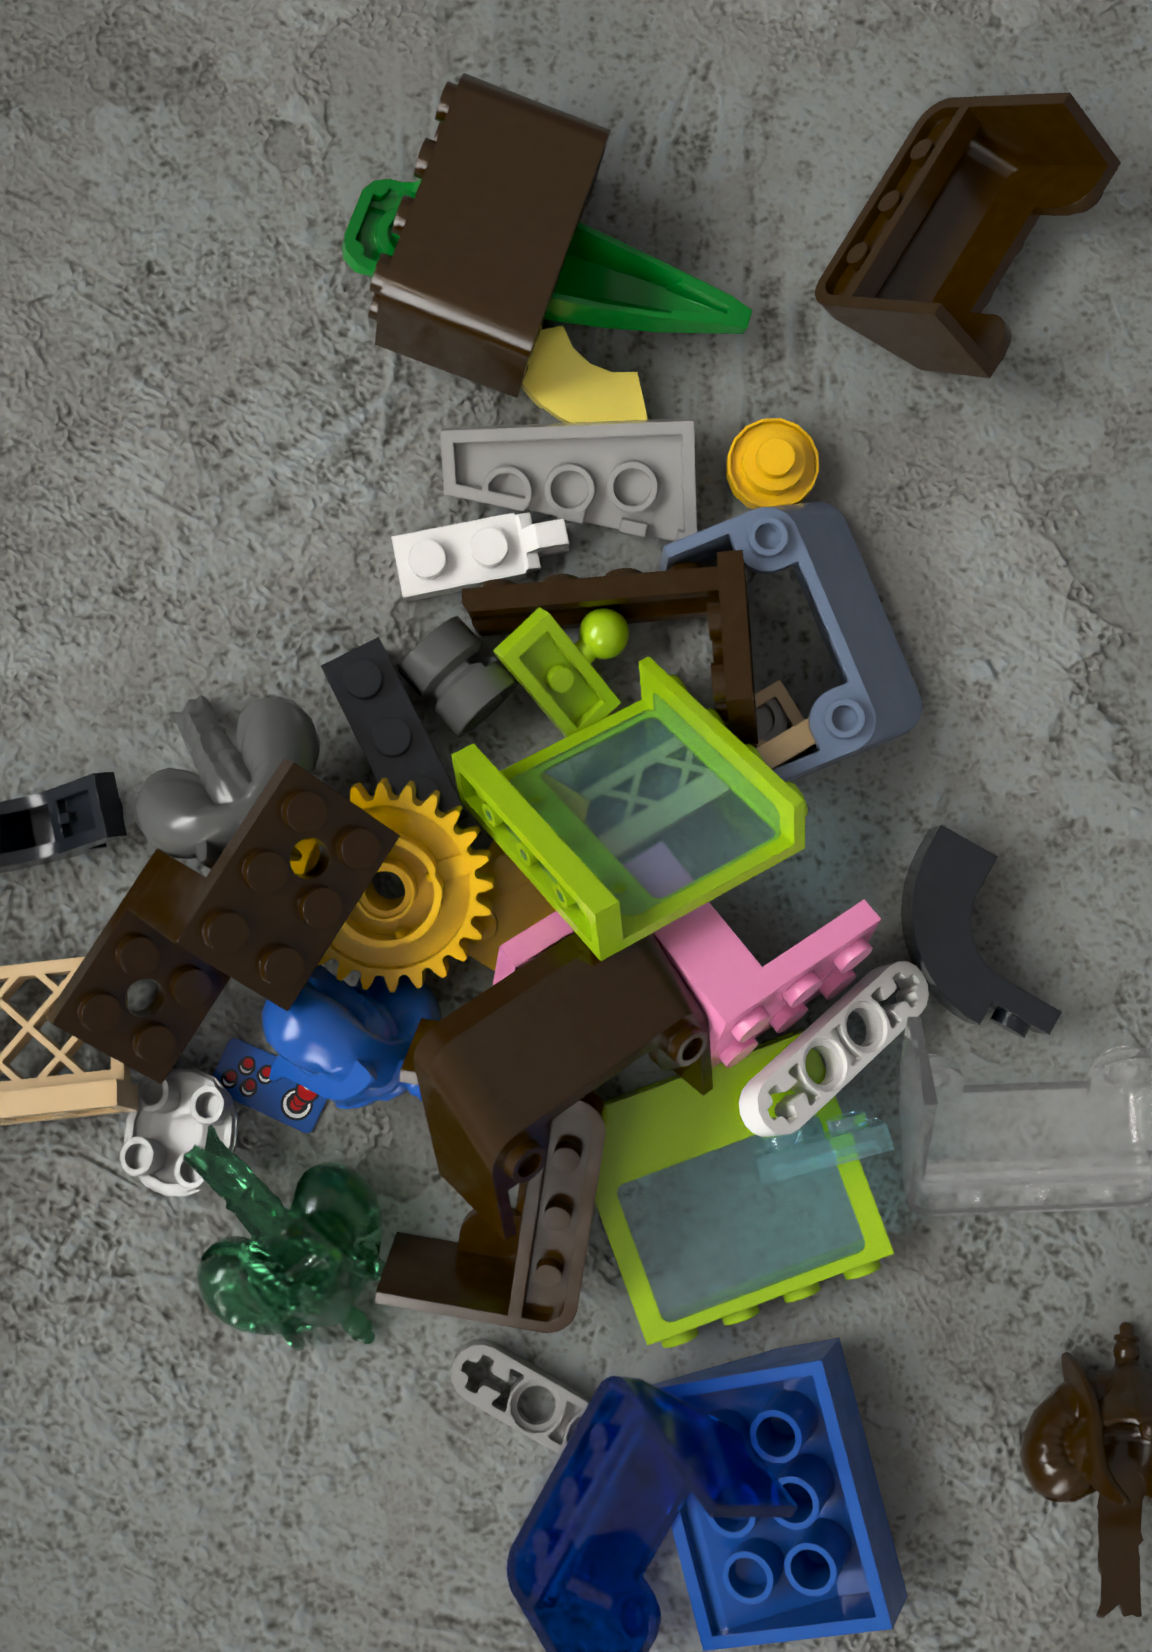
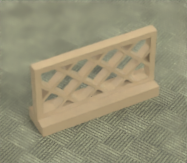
(51, 1094)

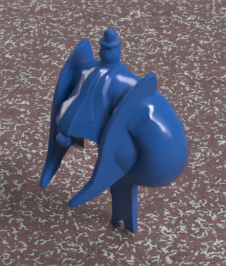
(348, 1038)

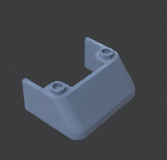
(877, 688)

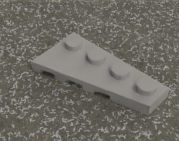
(598, 473)

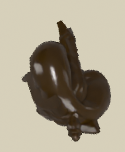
(1099, 1439)

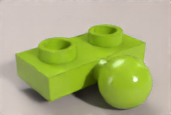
(561, 672)

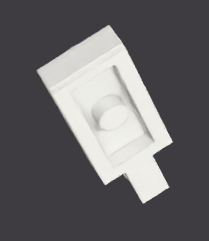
(474, 552)

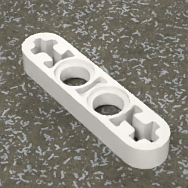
(840, 1053)

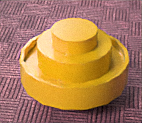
(772, 464)

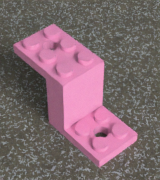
(726, 978)

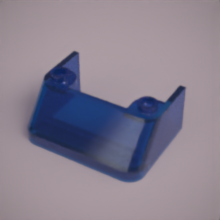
(612, 1505)

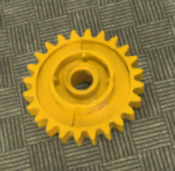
(439, 898)

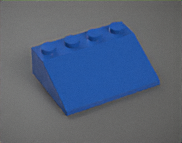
(806, 1573)

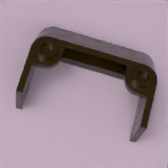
(540, 1046)
(535, 1273)

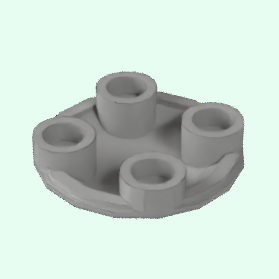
(169, 1125)

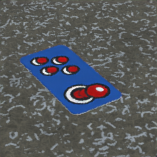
(245, 1075)

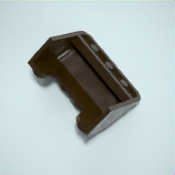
(954, 221)

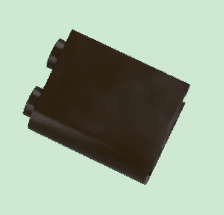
(485, 233)

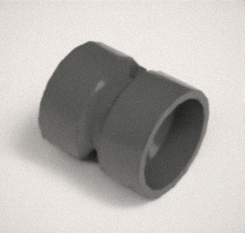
(455, 673)

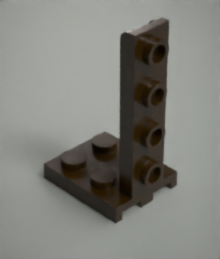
(674, 594)

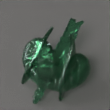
(300, 1261)

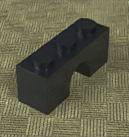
(388, 724)

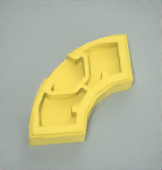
(575, 389)

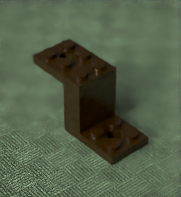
(239, 923)

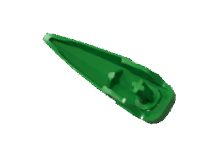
(599, 283)

